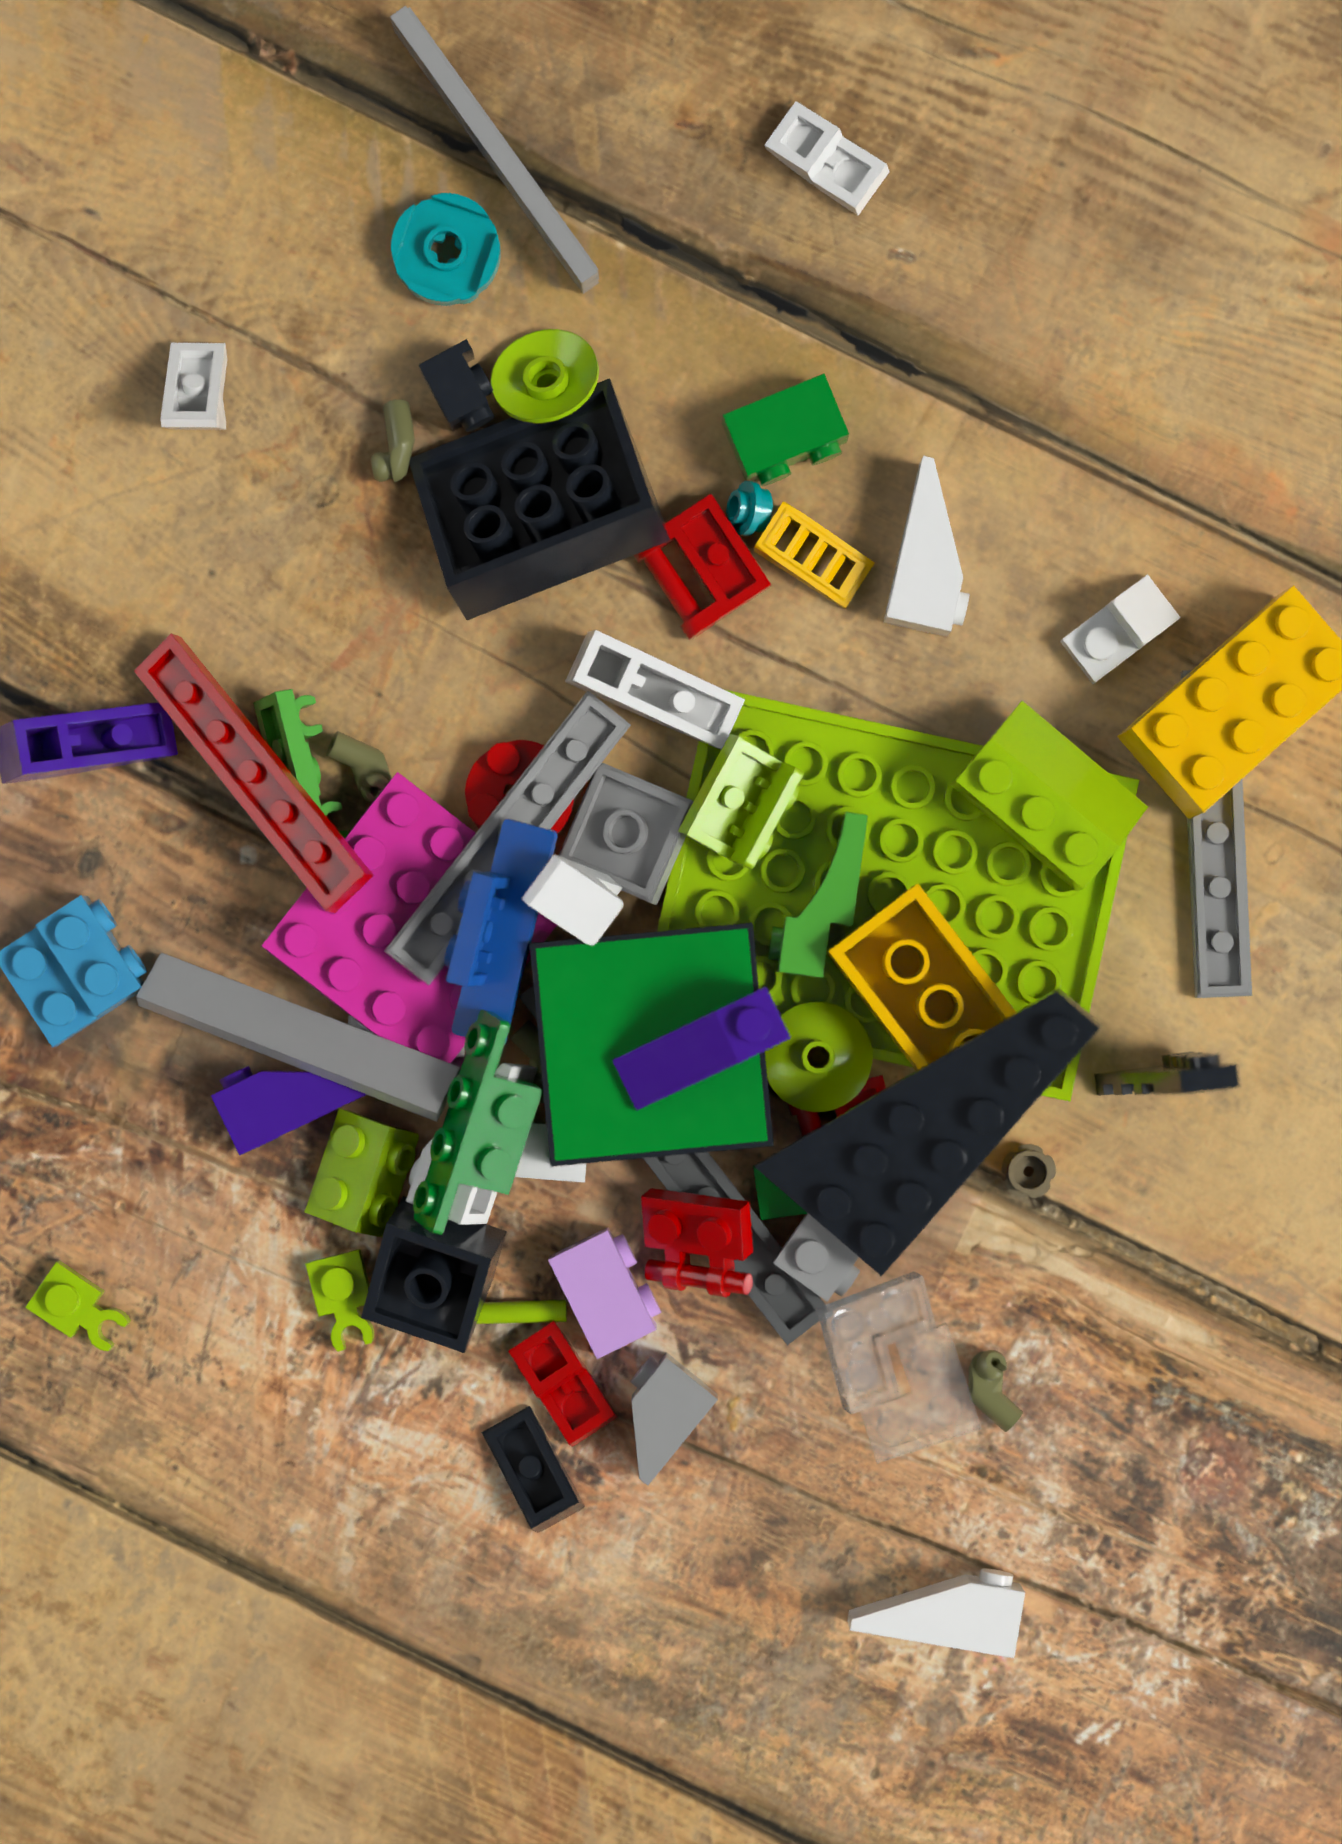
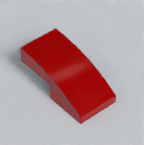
(563, 1383)

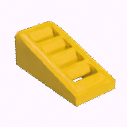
(825, 539)

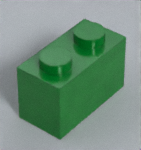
(786, 430)

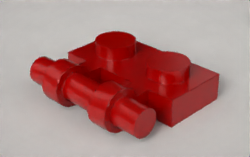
(700, 1226)

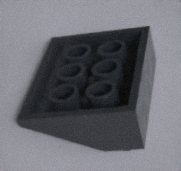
(536, 503)

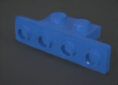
(497, 925)

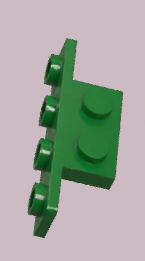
(482, 1127)

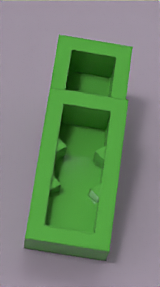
(803, 940)

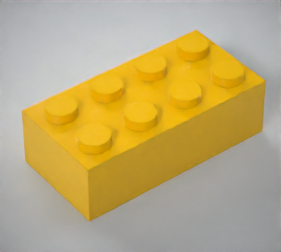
(1239, 703)
(919, 978)

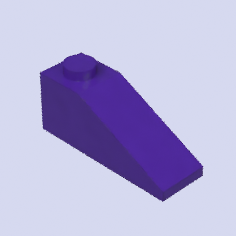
(84, 741)
(701, 1048)
(275, 1103)

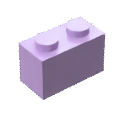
(604, 1291)

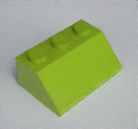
(1050, 796)

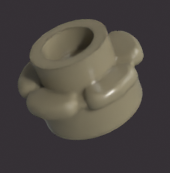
(1043, 1168)

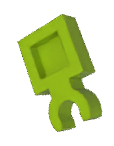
(339, 1288)
(70, 1302)

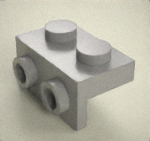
(818, 1259)

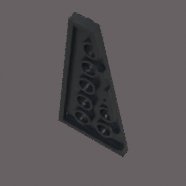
(910, 1147)

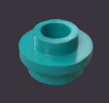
(749, 508)

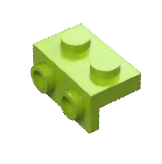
(741, 802)
(361, 1173)

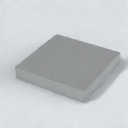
(628, 831)

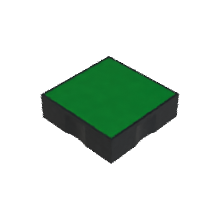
(622, 996)

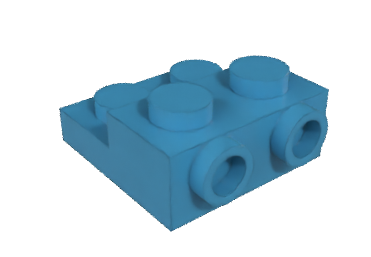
(72, 969)

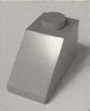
(665, 1411)

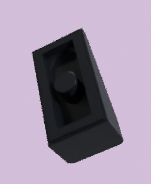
(533, 1470)

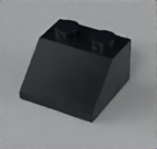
(431, 1280)

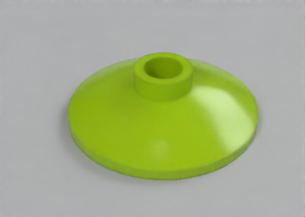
(542, 360)
(848, 1061)

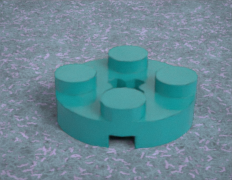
(430, 222)

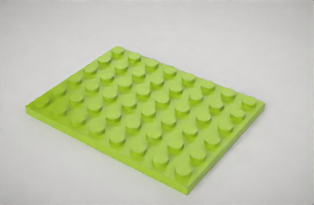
(993, 892)

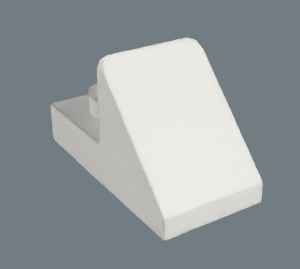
(195, 387)
(1120, 629)
(575, 898)

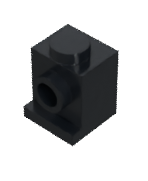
(459, 388)

